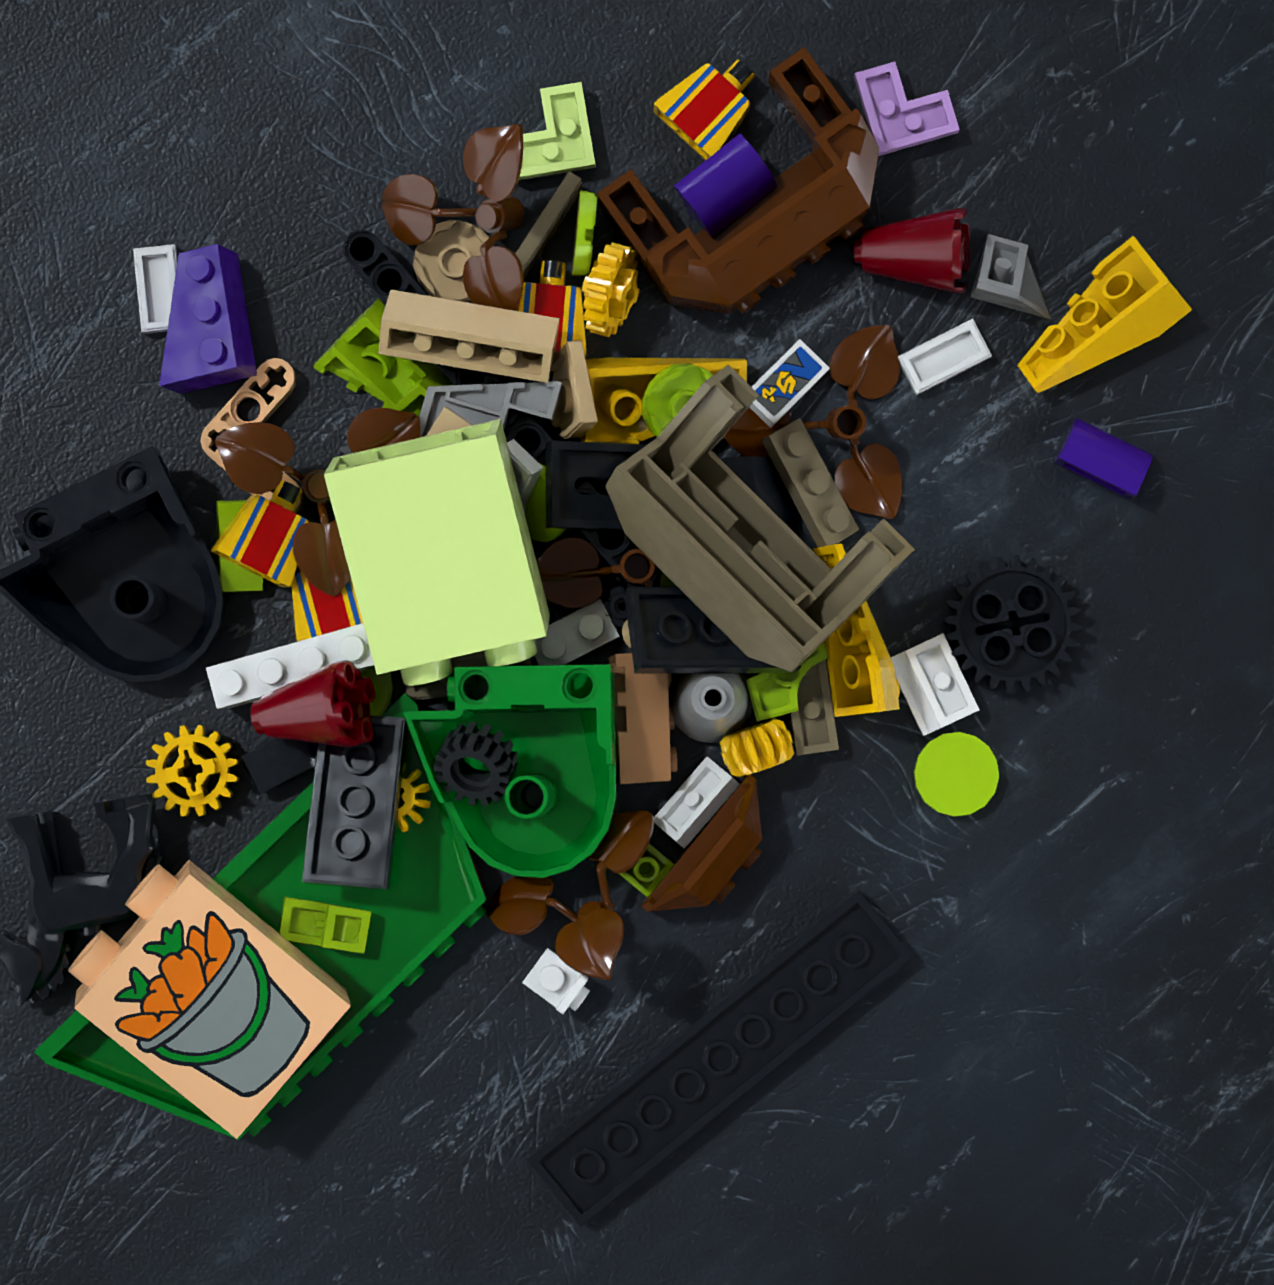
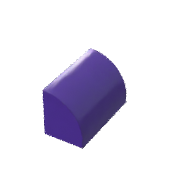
(725, 185)
(1104, 459)

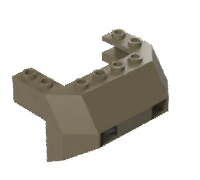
(730, 546)

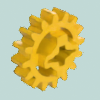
(610, 289)
(187, 750)

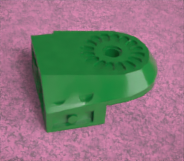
(564, 743)

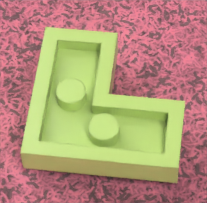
(566, 141)

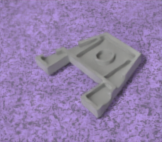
(490, 402)

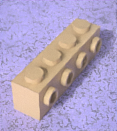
(468, 336)

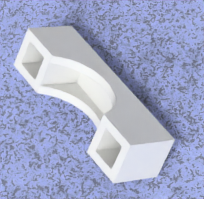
(261, 673)

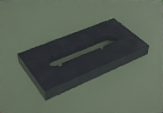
(574, 460)

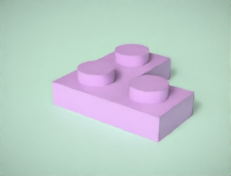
(900, 122)

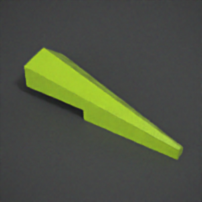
(391, 379)

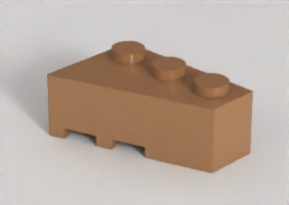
(642, 724)

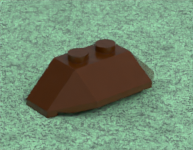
(714, 855)

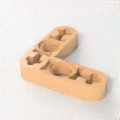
(228, 416)

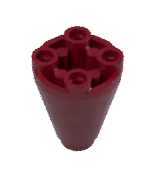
(319, 708)

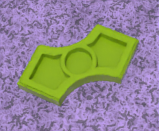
(777, 692)

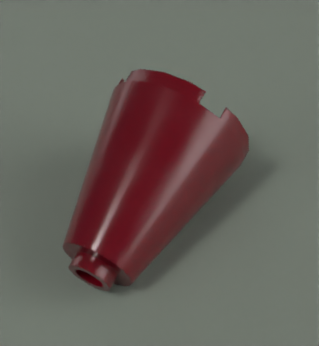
(919, 250)

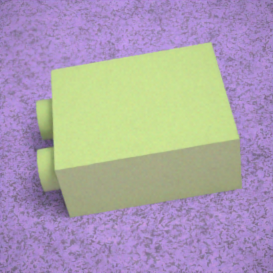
(439, 551)

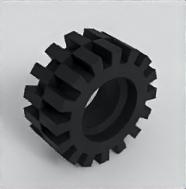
(480, 746)

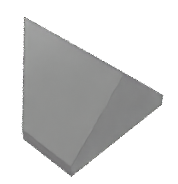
(1008, 277)

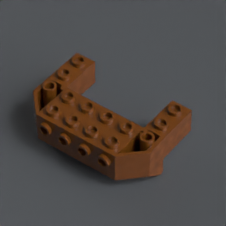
(793, 223)

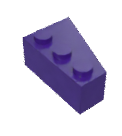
(207, 323)

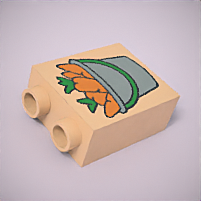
(207, 995)

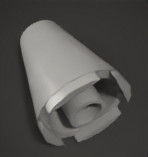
(708, 722)

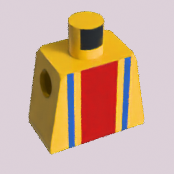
(707, 107)
(556, 300)
(264, 534)
(322, 613)

